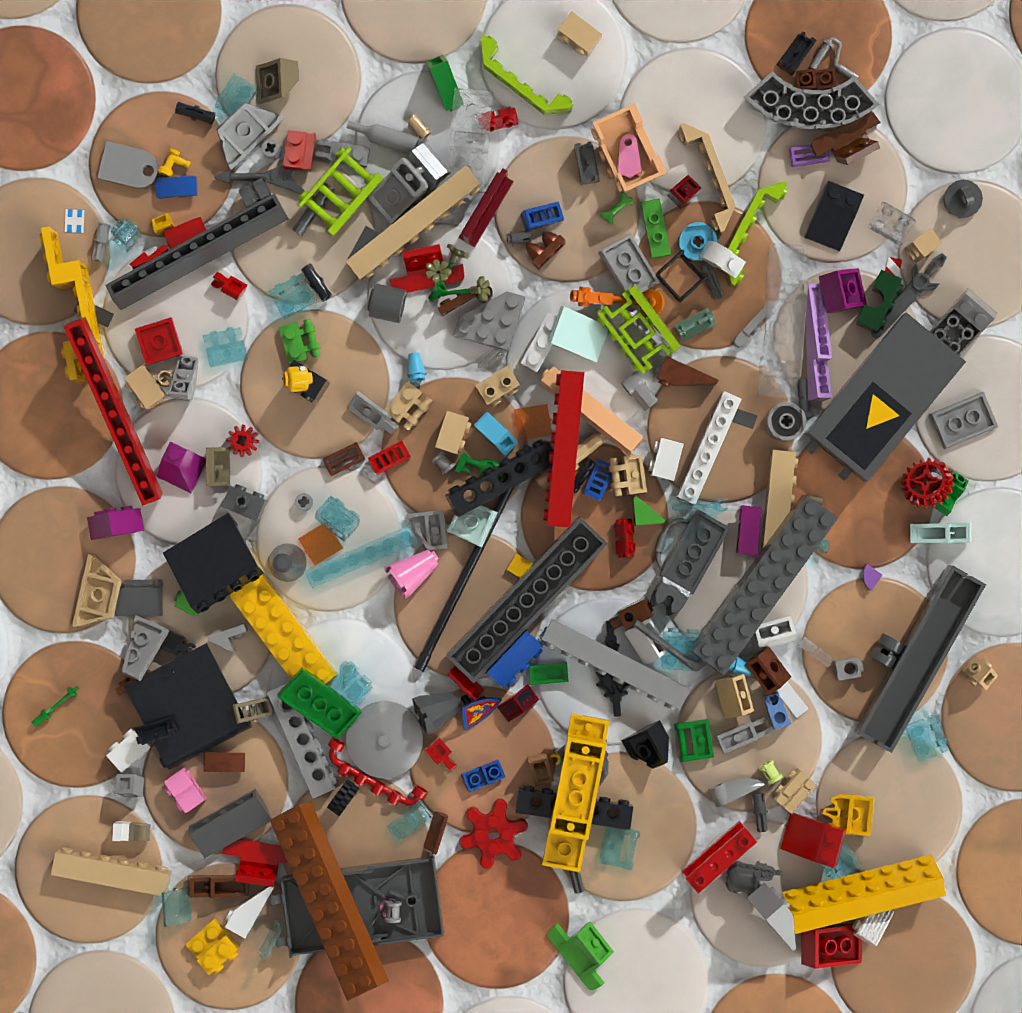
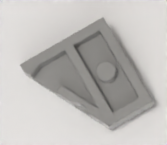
(430, 528)

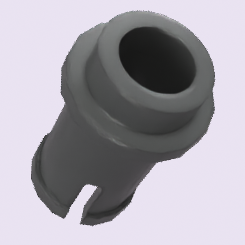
(518, 237)

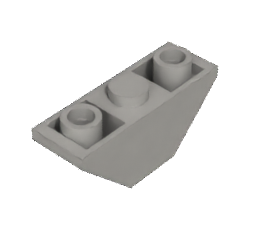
(184, 379)

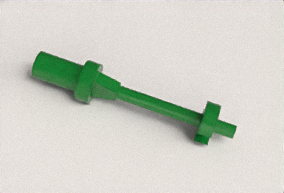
(45, 714)

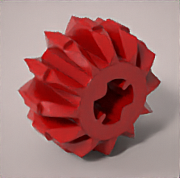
(236, 439)

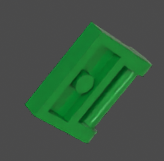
(700, 740)

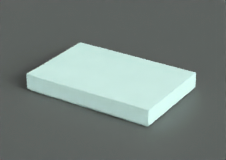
(578, 334)

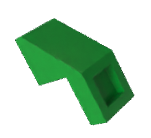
(960, 485)

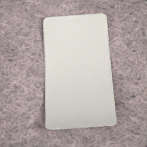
(792, 700)

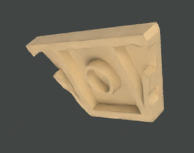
(97, 593)

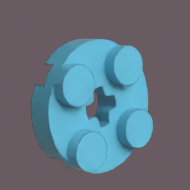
(689, 234)

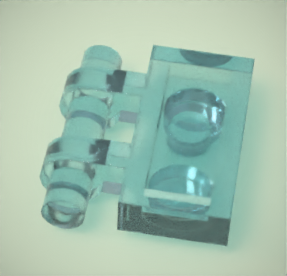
(296, 300)
(225, 353)
(921, 741)
(847, 862)

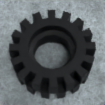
(343, 797)

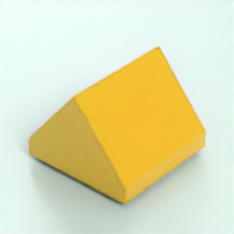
(162, 223)

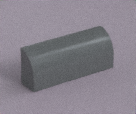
(229, 823)

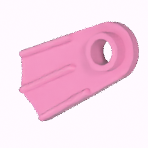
(629, 158)

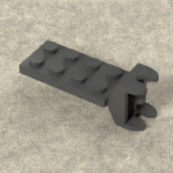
(689, 561)

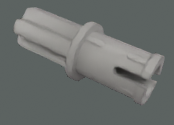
(100, 241)

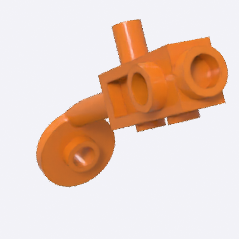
(585, 296)

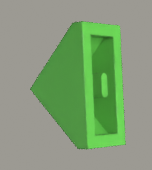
(644, 514)

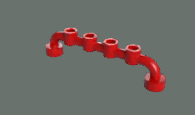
(378, 787)

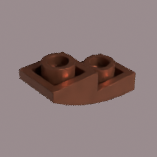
(816, 79)
(224, 762)

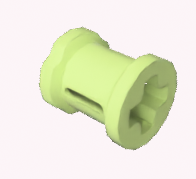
(770, 772)

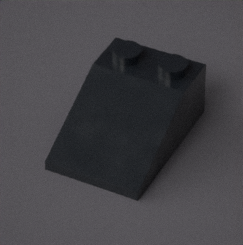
(834, 215)

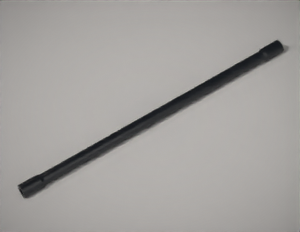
(425, 655)

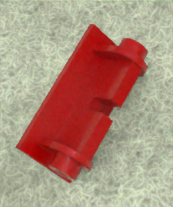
(506, 119)
(626, 546)

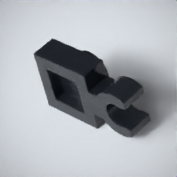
(175, 643)

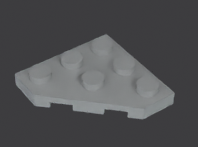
(492, 322)

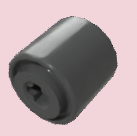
(387, 303)

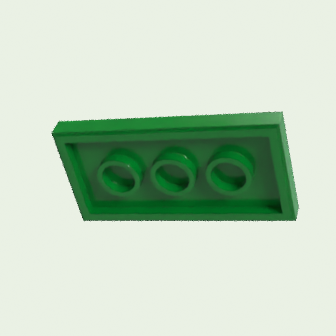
(319, 703)

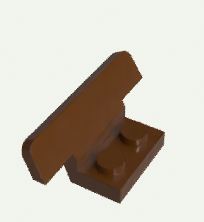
(848, 141)

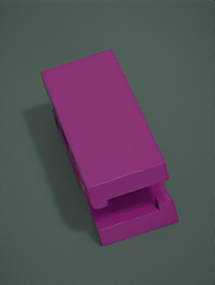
(748, 530)

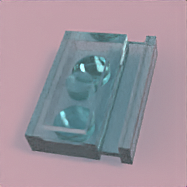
(234, 94)

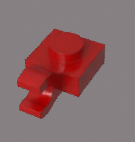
(231, 286)
(439, 752)

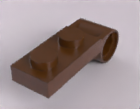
(449, 305)

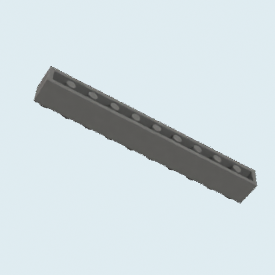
(196, 252)

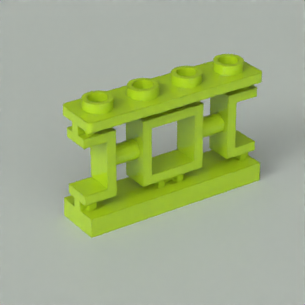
(650, 320)

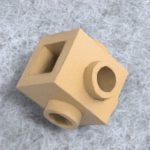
(980, 673)

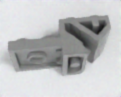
(409, 182)

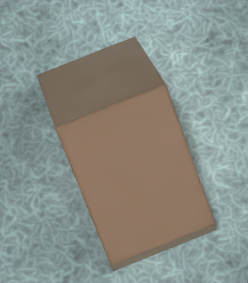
(540, 769)

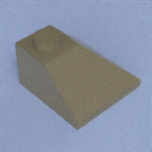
(276, 79)

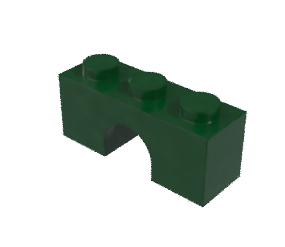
(873, 317)

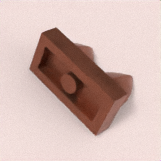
(540, 255)

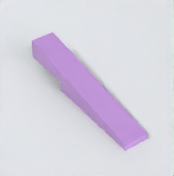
(817, 346)

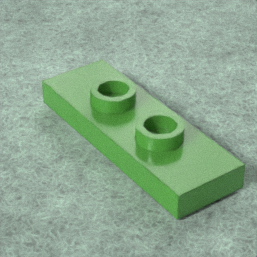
(655, 228)

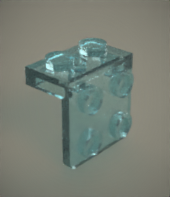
(681, 641)

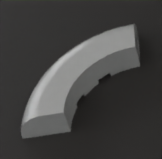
(811, 107)

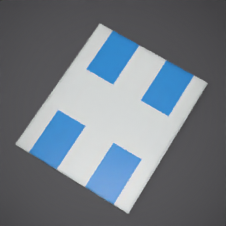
(74, 220)

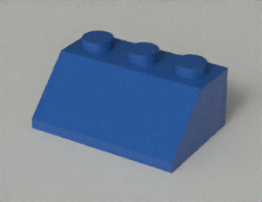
(515, 659)

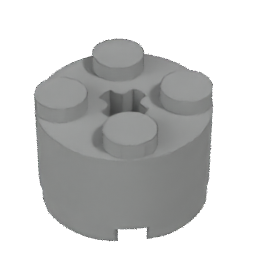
(791, 412)

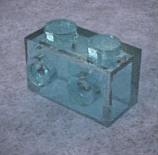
(337, 518)

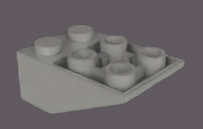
(963, 322)

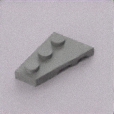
(144, 645)

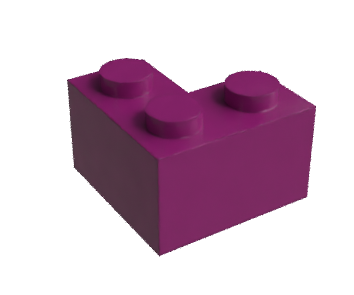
(114, 523)

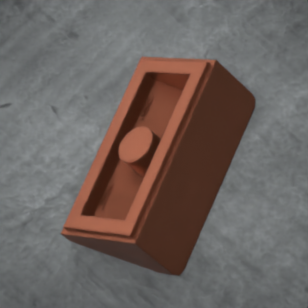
(435, 832)

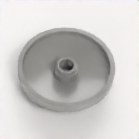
(384, 739)

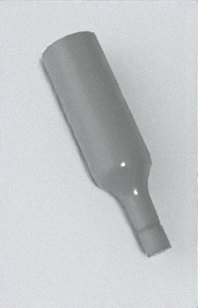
(387, 137)

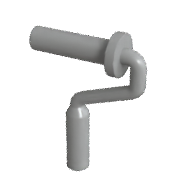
(822, 52)

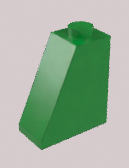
(443, 80)

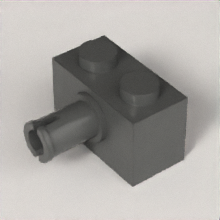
(244, 503)

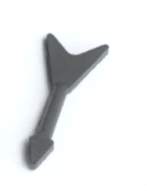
(276, 176)

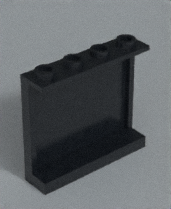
(212, 563)

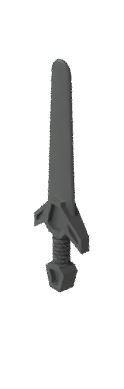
(912, 291)

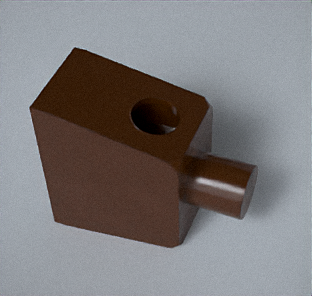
(639, 609)

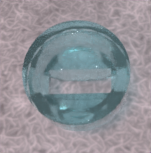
(823, 547)

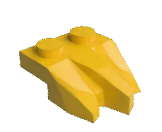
(852, 813)

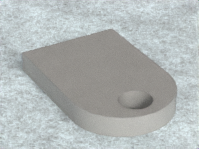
(126, 166)

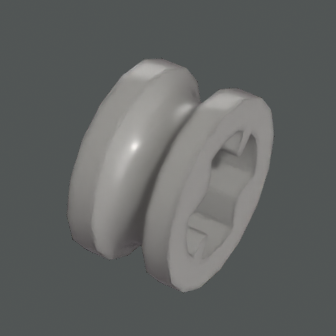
(300, 497)

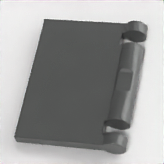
(140, 598)

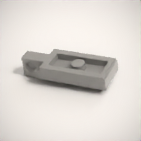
(372, 413)

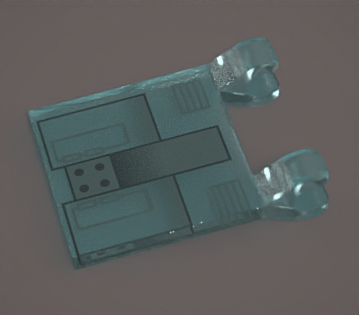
(714, 505)

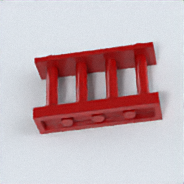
(718, 857)

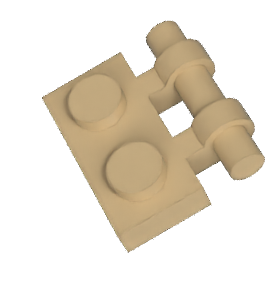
(404, 401)
(633, 475)

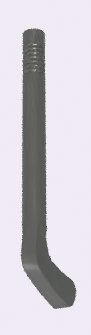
(695, 666)

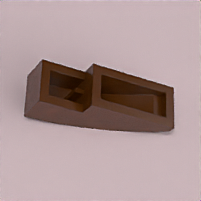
(216, 886)

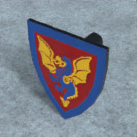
(477, 710)

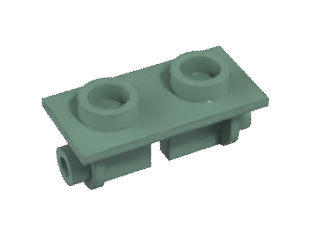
(695, 324)

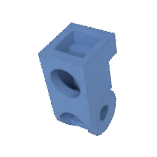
(776, 710)

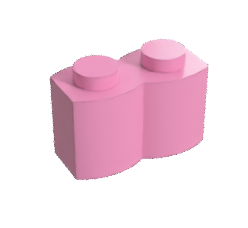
(184, 790)

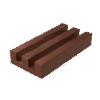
(329, 466)

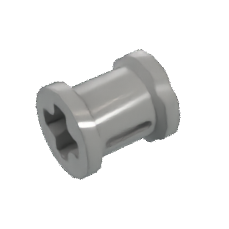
(266, 144)
(443, 463)
(392, 911)

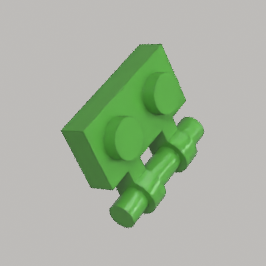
(293, 341)

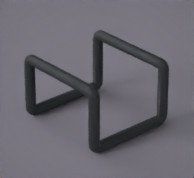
(702, 278)

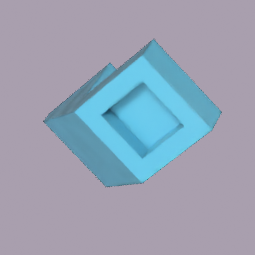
(496, 433)

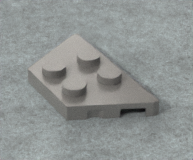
(244, 131)

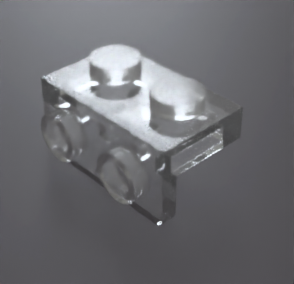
(891, 223)

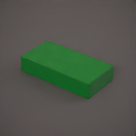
(548, 673)

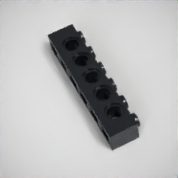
(456, 494)
(621, 820)

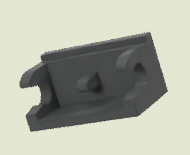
(586, 163)

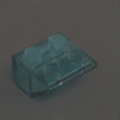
(352, 684)

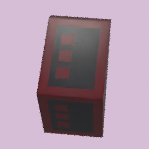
(683, 191)
(518, 703)

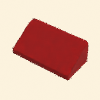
(472, 689)

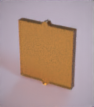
(533, 422)
(320, 544)

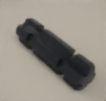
(583, 474)

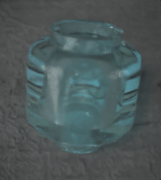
(125, 232)

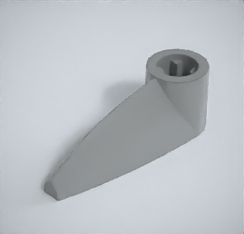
(734, 789)

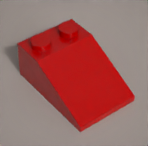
(813, 839)
(830, 946)

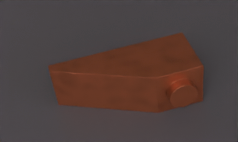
(679, 374)

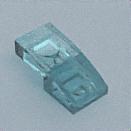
(409, 821)

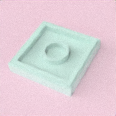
(473, 525)

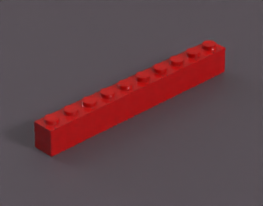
(113, 410)

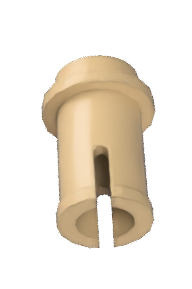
(417, 125)

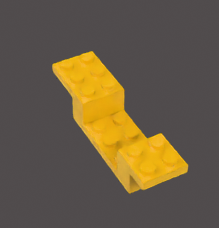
(66, 276)
(576, 792)

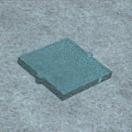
(176, 907)
(270, 940)

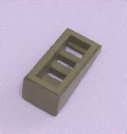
(266, 705)

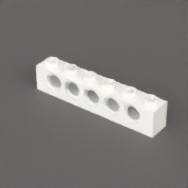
(708, 448)

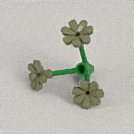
(440, 273)

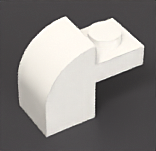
(722, 258)

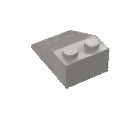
(775, 912)

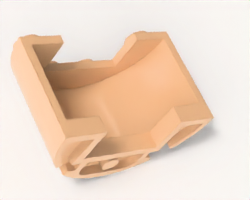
(609, 132)

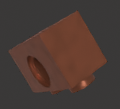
(768, 670)

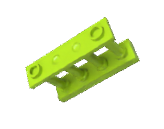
(358, 194)

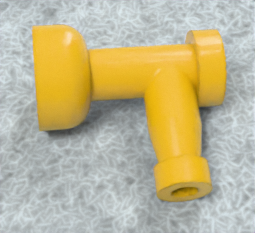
(172, 158)

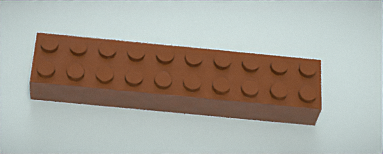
(329, 900)

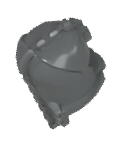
(746, 877)

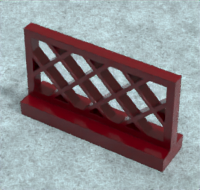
(486, 208)

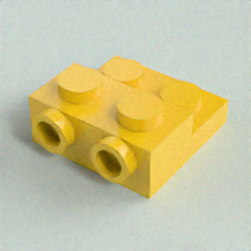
(213, 947)

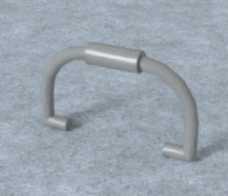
(662, 539)

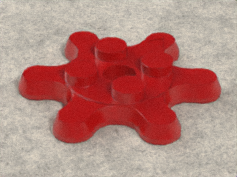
(494, 820)

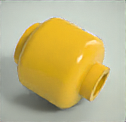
(297, 378)

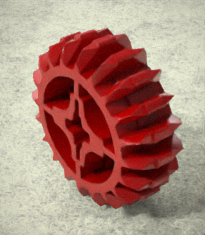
(927, 483)

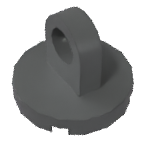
(963, 198)

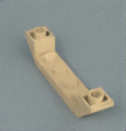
(691, 135)

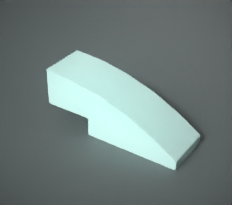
(940, 533)

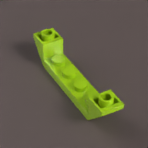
(560, 103)
(772, 193)

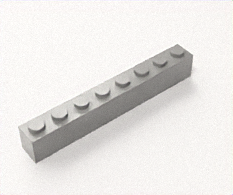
(612, 662)

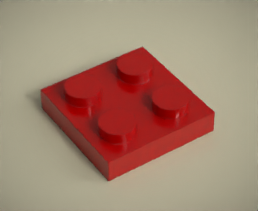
(159, 341)

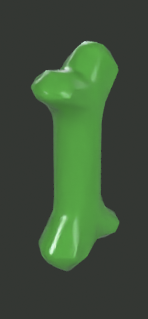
(609, 215)

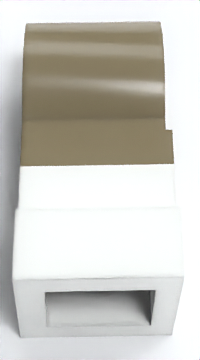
(131, 831)

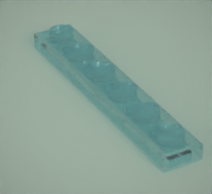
(361, 556)

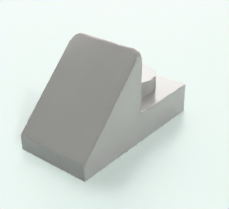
(224, 638)

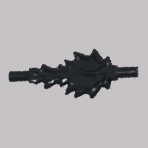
(612, 689)

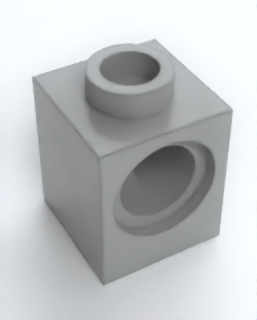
(839, 665)
(129, 785)

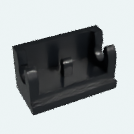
(796, 53)

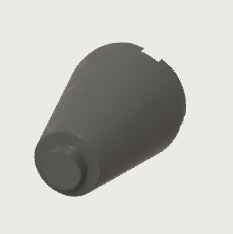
(287, 562)

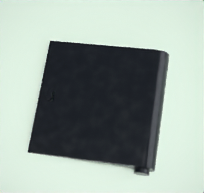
(194, 699)

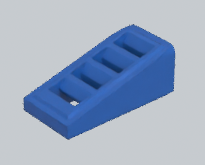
(535, 225)
(605, 482)

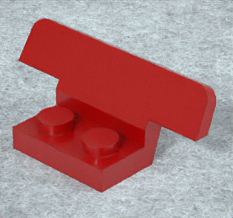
(415, 264)
(257, 861)

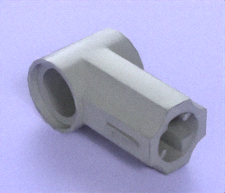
(637, 388)

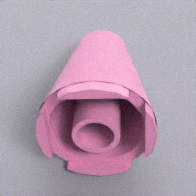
(411, 571)

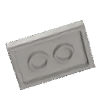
(628, 265)
(963, 420)

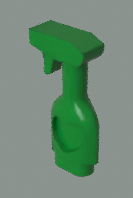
(479, 465)

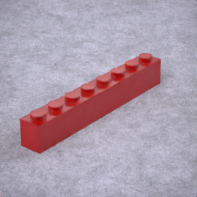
(565, 448)

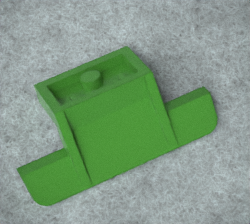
(582, 952)

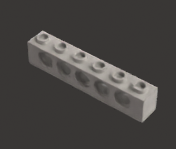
(316, 786)

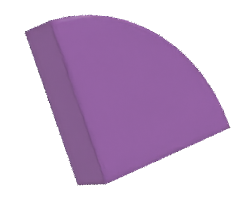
(870, 576)

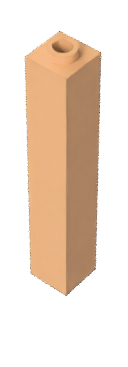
(598, 416)

